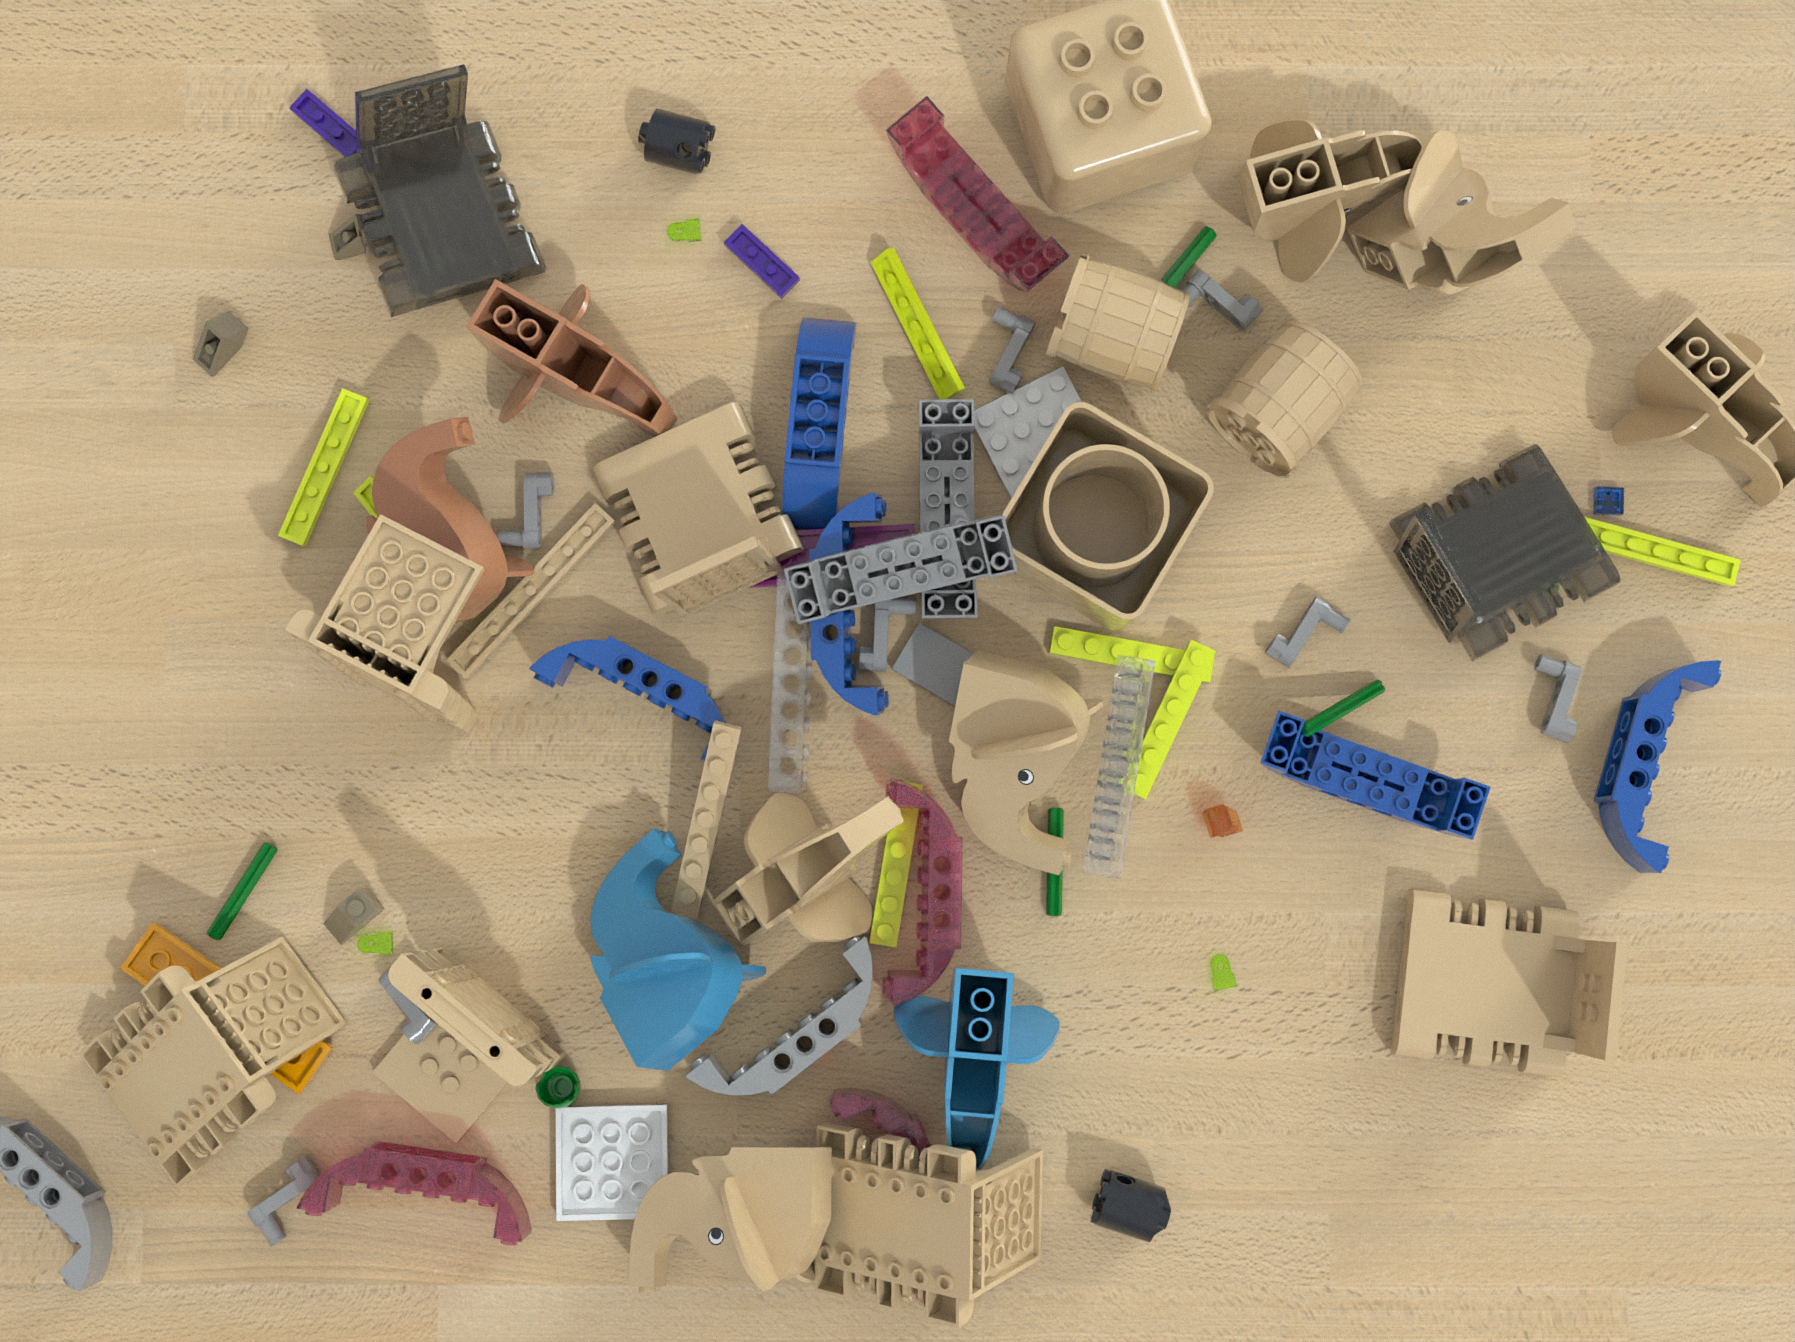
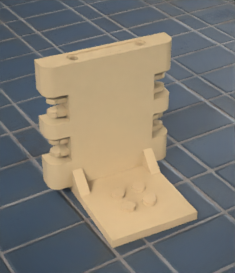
(698, 512)
(396, 617)
(1505, 985)
(200, 1051)
(470, 1052)
(925, 1223)

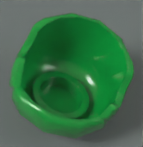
(558, 1087)

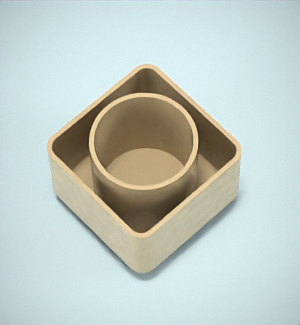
(1106, 101)
(1103, 516)

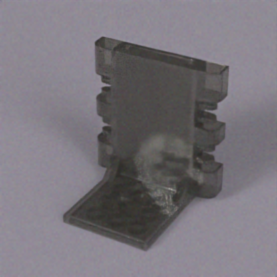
(432, 194)
(1502, 553)

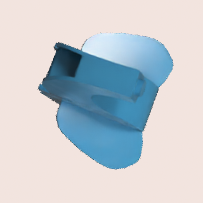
(659, 971)
(978, 1038)

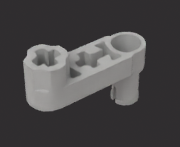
(1239, 313)
(1004, 374)
(530, 536)
(1287, 650)
(876, 657)
(1567, 675)
(418, 1022)
(302, 1176)

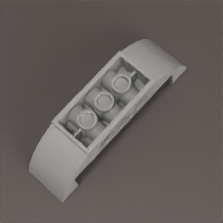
(947, 491)
(900, 567)
(767, 1072)
(63, 1194)

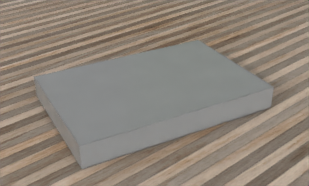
(932, 663)

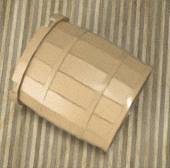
(1118, 323)
(1286, 397)

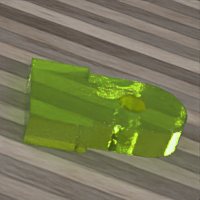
(690, 231)
(381, 943)
(1222, 978)

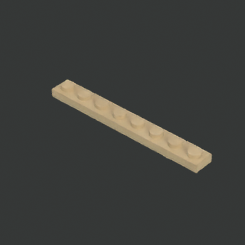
(530, 591)
(706, 819)

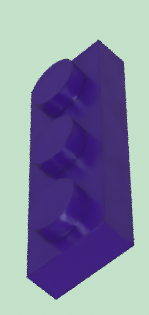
(325, 123)
(761, 261)

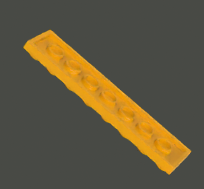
(162, 949)

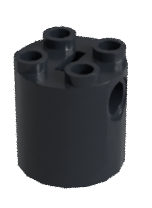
(677, 141)
(1130, 1206)

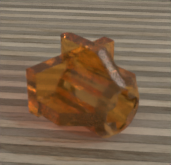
(1222, 821)

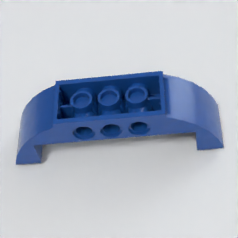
(817, 422)
(835, 654)
(611, 657)
(1634, 758)
(1374, 779)

